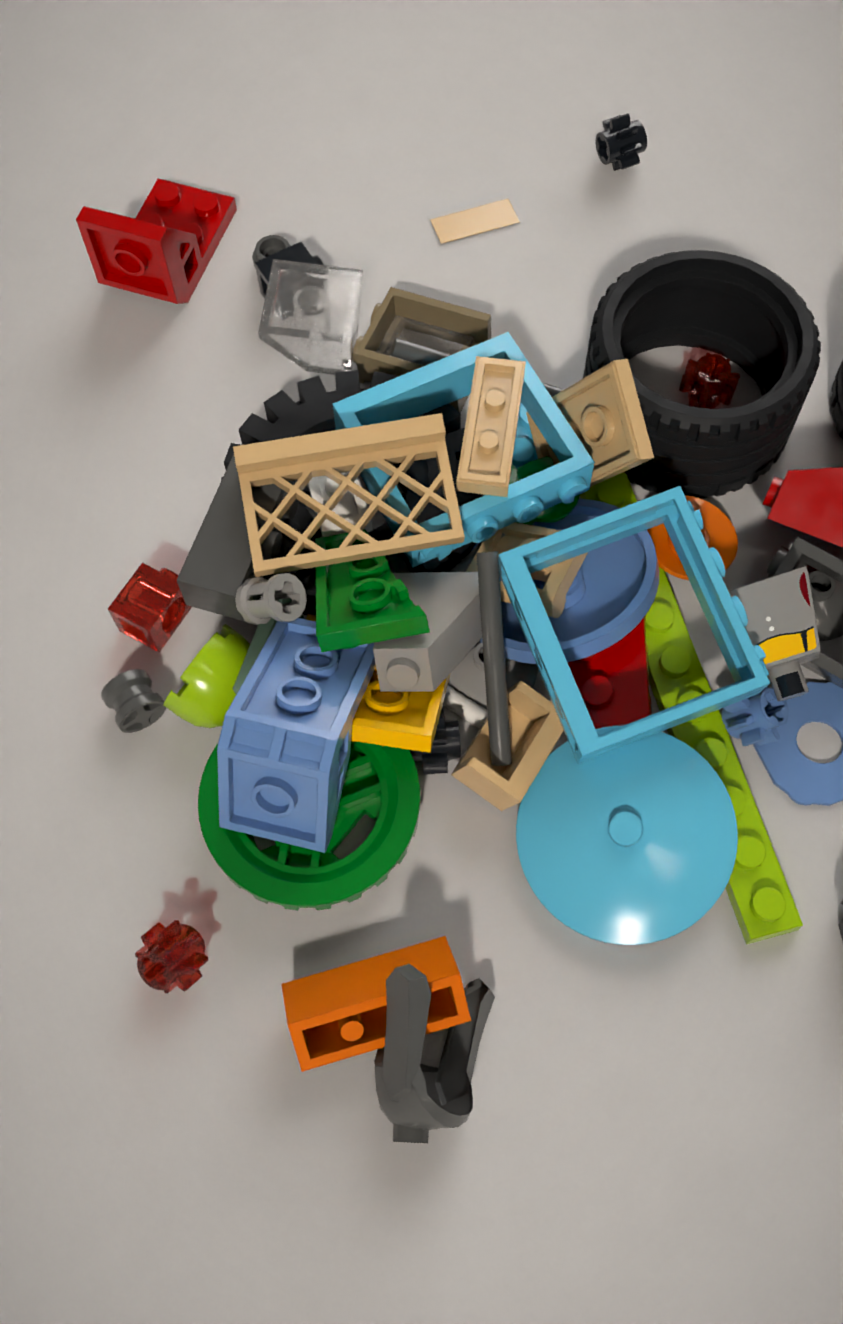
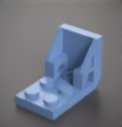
(291, 738)

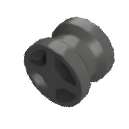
(133, 700)

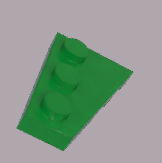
(362, 602)

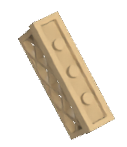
(341, 452)

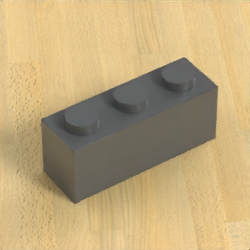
(221, 551)

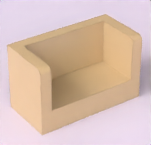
(532, 734)

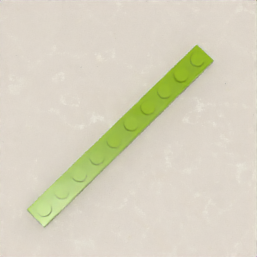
(675, 676)

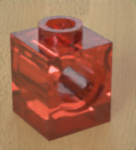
(149, 607)

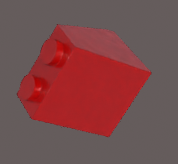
(809, 502)

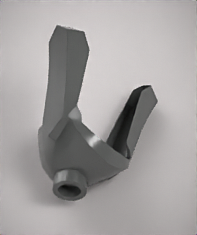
(417, 1094)

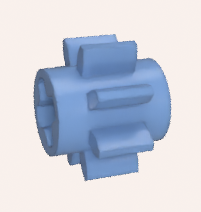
(756, 718)

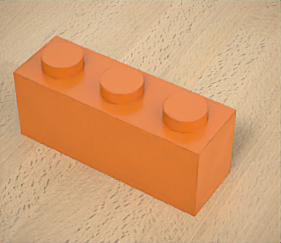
(345, 1007)

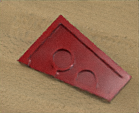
(616, 681)

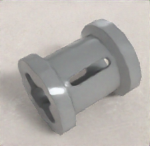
(277, 587)

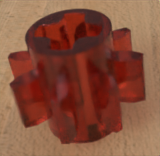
(709, 381)
(171, 956)

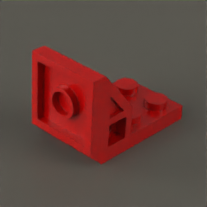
(164, 246)

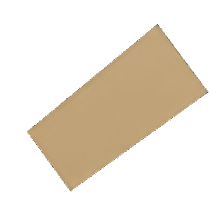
(474, 221)

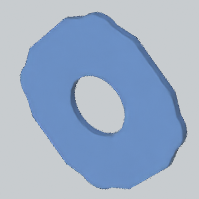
(788, 768)

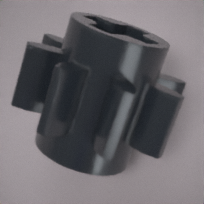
(621, 142)
(444, 748)

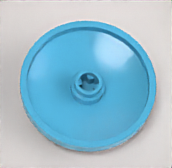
(628, 839)

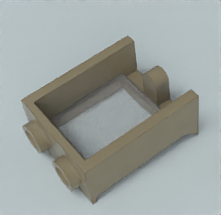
(420, 321)

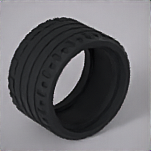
(724, 308)

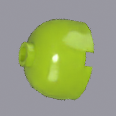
(210, 680)

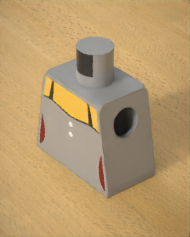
(784, 626)

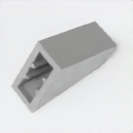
(454, 623)

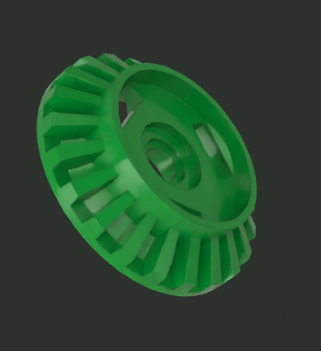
(376, 783)

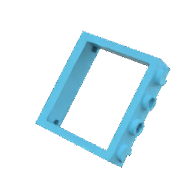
(447, 382)
(705, 572)

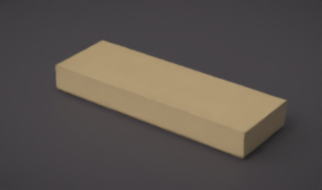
(491, 427)

